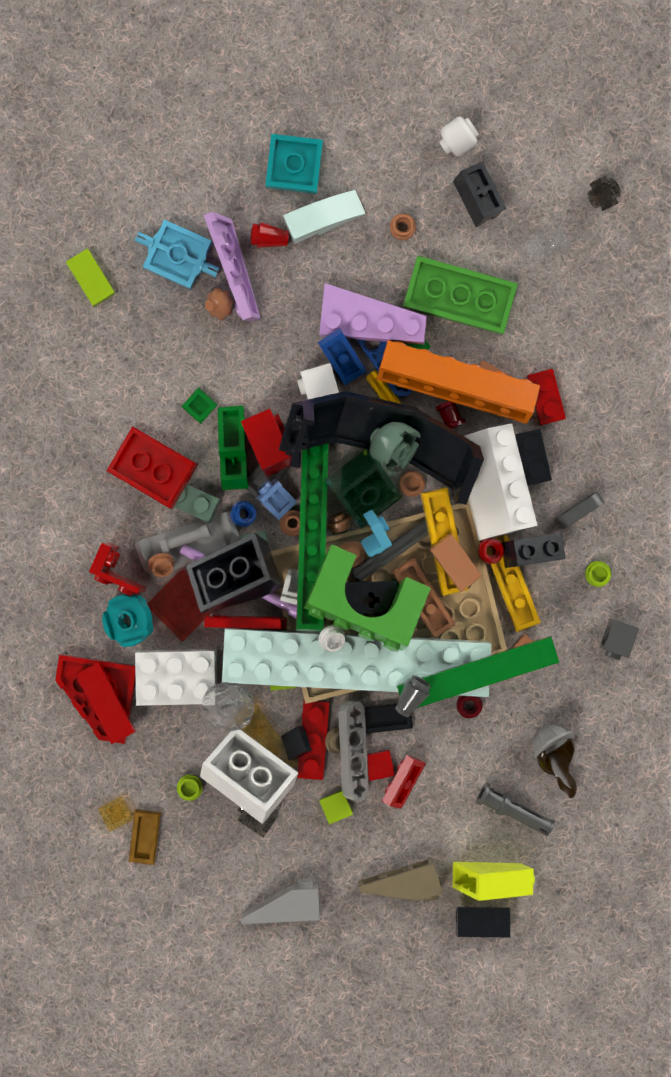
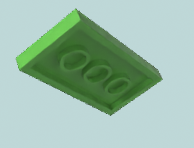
(460, 295)

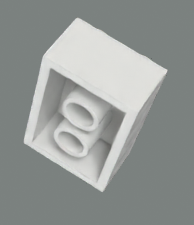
(174, 676)
(248, 774)

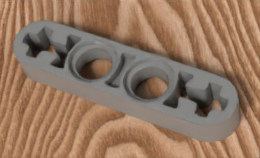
(357, 749)

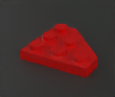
(120, 674)

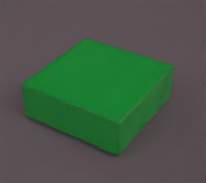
(199, 405)

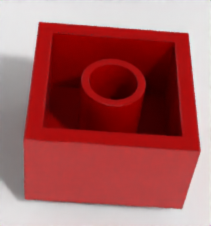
(265, 436)

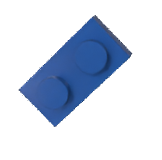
(342, 356)

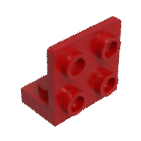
(105, 559)

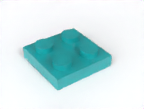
(294, 163)

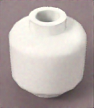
(458, 136)

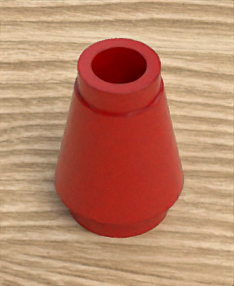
(268, 236)

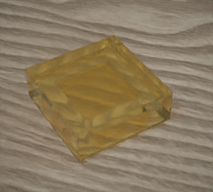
(115, 813)

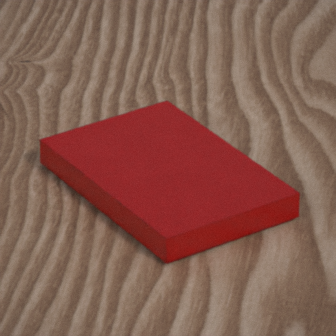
(152, 467)

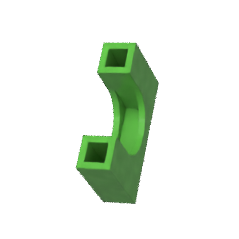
(329, 601)

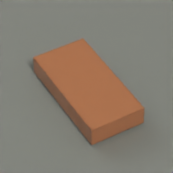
(455, 562)

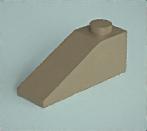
(411, 882)

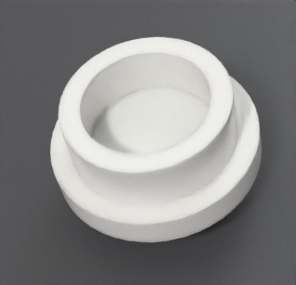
(332, 638)

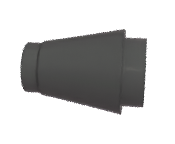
(412, 695)

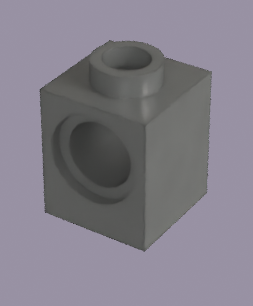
(618, 639)

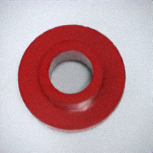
(497, 547)

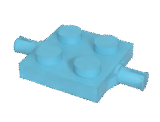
(177, 254)

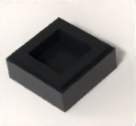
(296, 743)

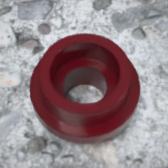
(475, 711)

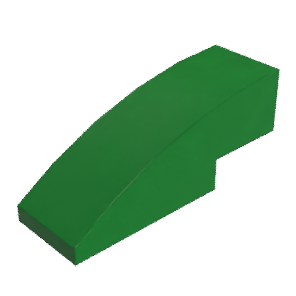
(232, 448)

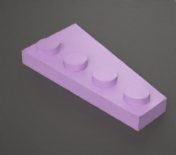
(232, 261)
(368, 318)

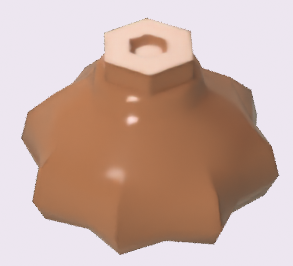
(219, 303)

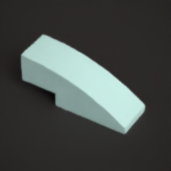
(323, 215)

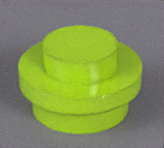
(598, 573)
(189, 787)

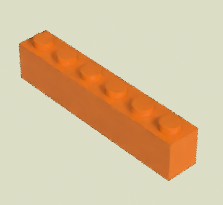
(458, 382)

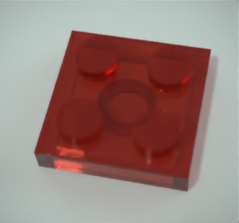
(178, 606)

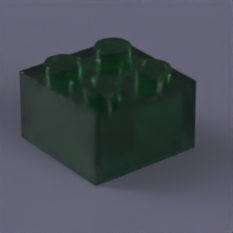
(363, 487)

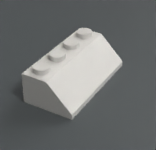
(500, 493)

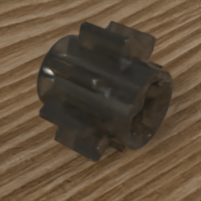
(604, 193)

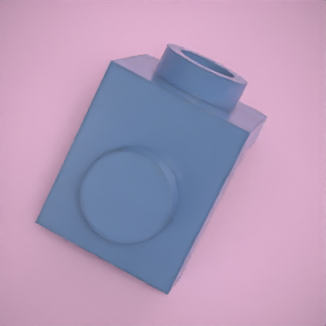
(275, 498)

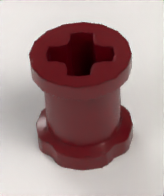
(450, 414)

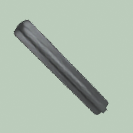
(398, 547)

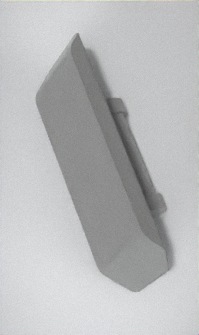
(199, 535)

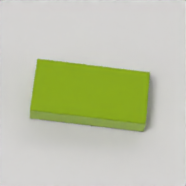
(90, 277)

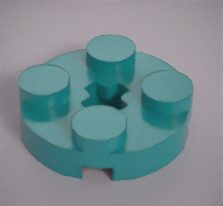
(140, 616)

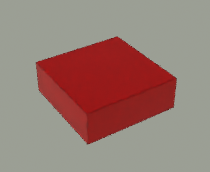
(380, 765)

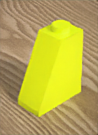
(493, 880)

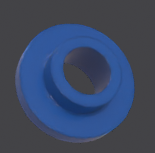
(250, 513)

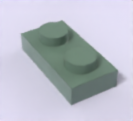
(198, 503)

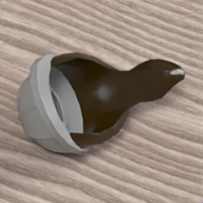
(554, 753)

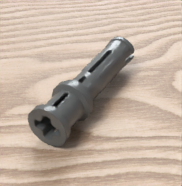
(505, 805)

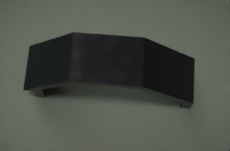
(354, 417)

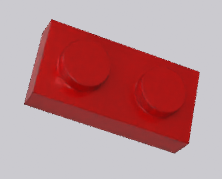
(548, 403)
(403, 782)

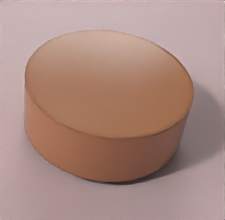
(411, 483)

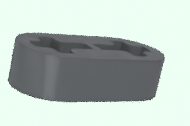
(580, 510)

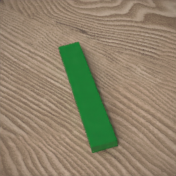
(489, 670)

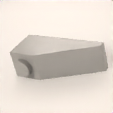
(291, 904)

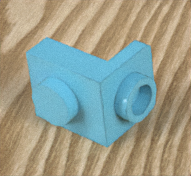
(378, 540)

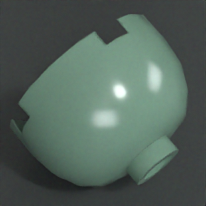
(393, 446)

